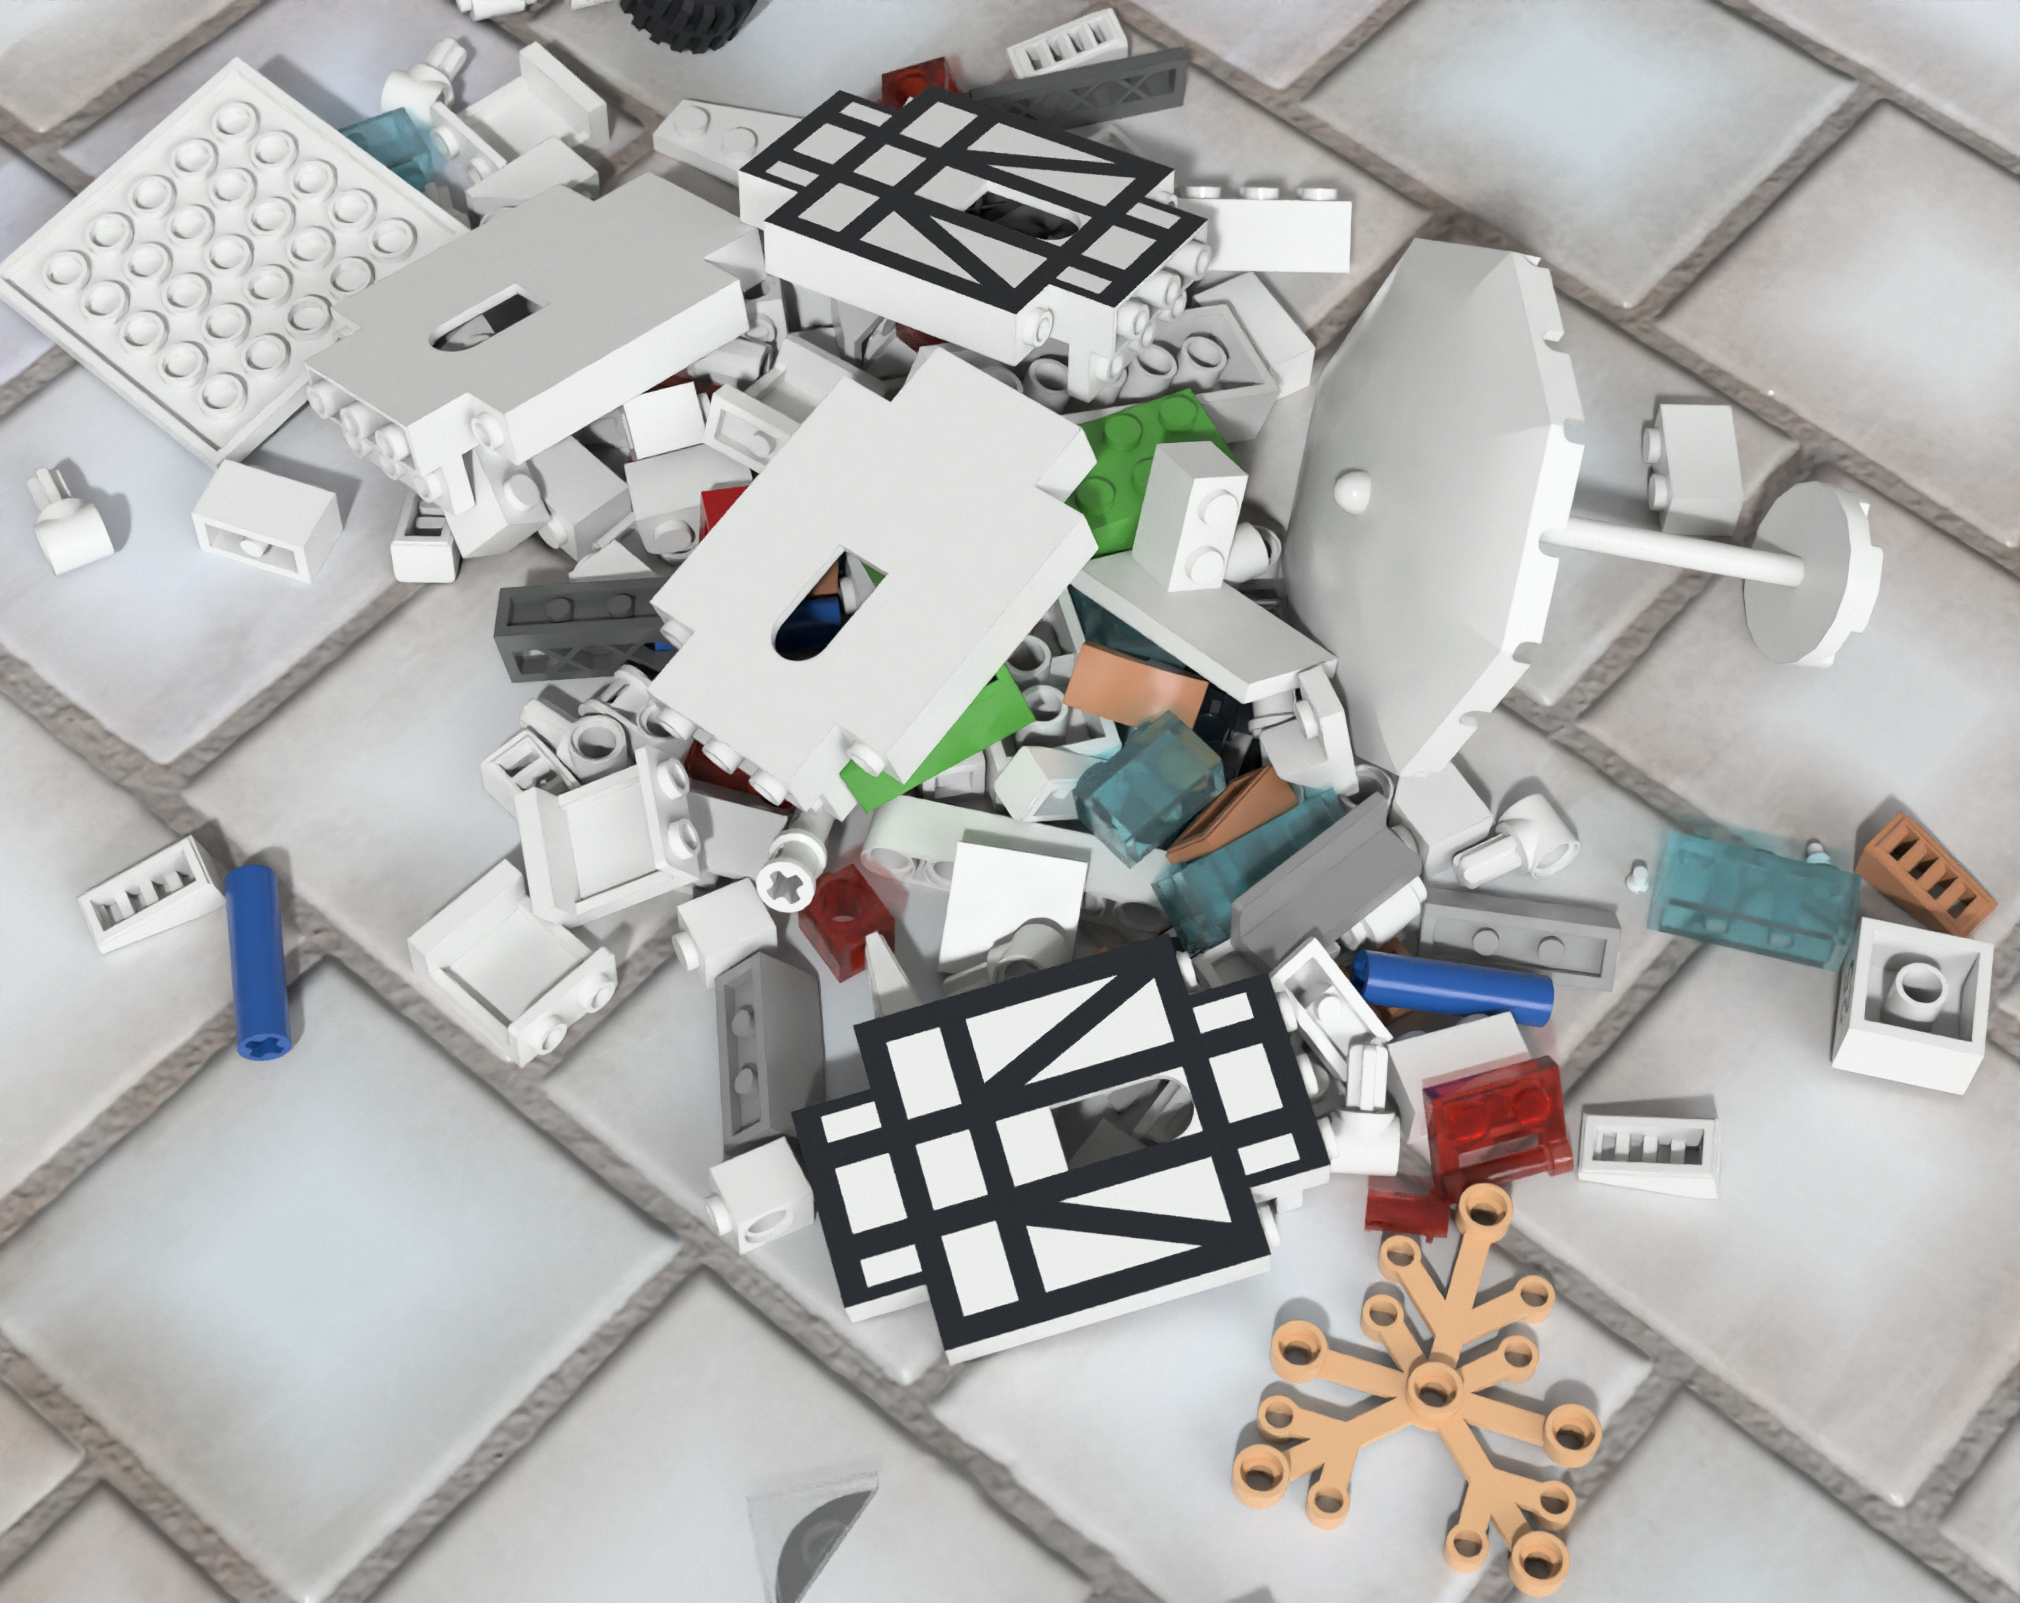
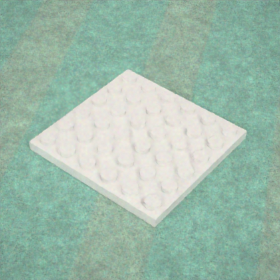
(215, 260)

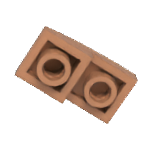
(1132, 689)

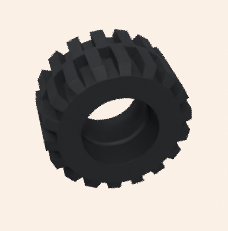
(689, 22)

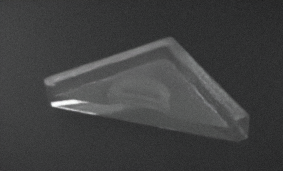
(802, 1528)

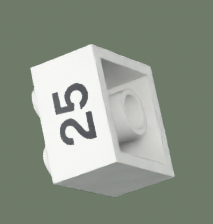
(1913, 1006)

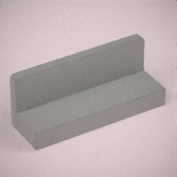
(1323, 887)
(1521, 935)
(767, 1051)

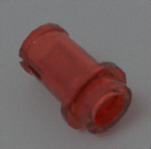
(1407, 1213)

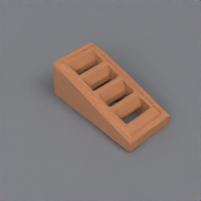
(1234, 813)
(1938, 867)

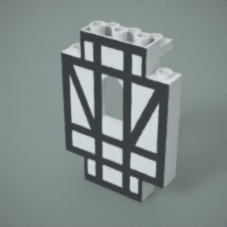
(875, 217)
(957, 1177)

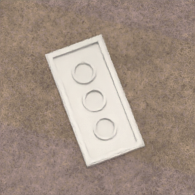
(1209, 630)

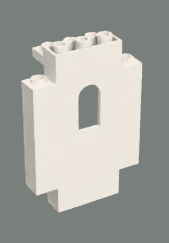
(626, 301)
(941, 494)

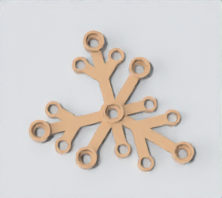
(1453, 1324)

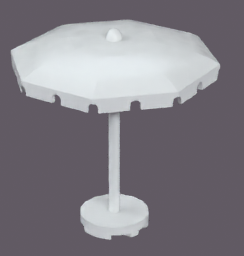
(1441, 472)

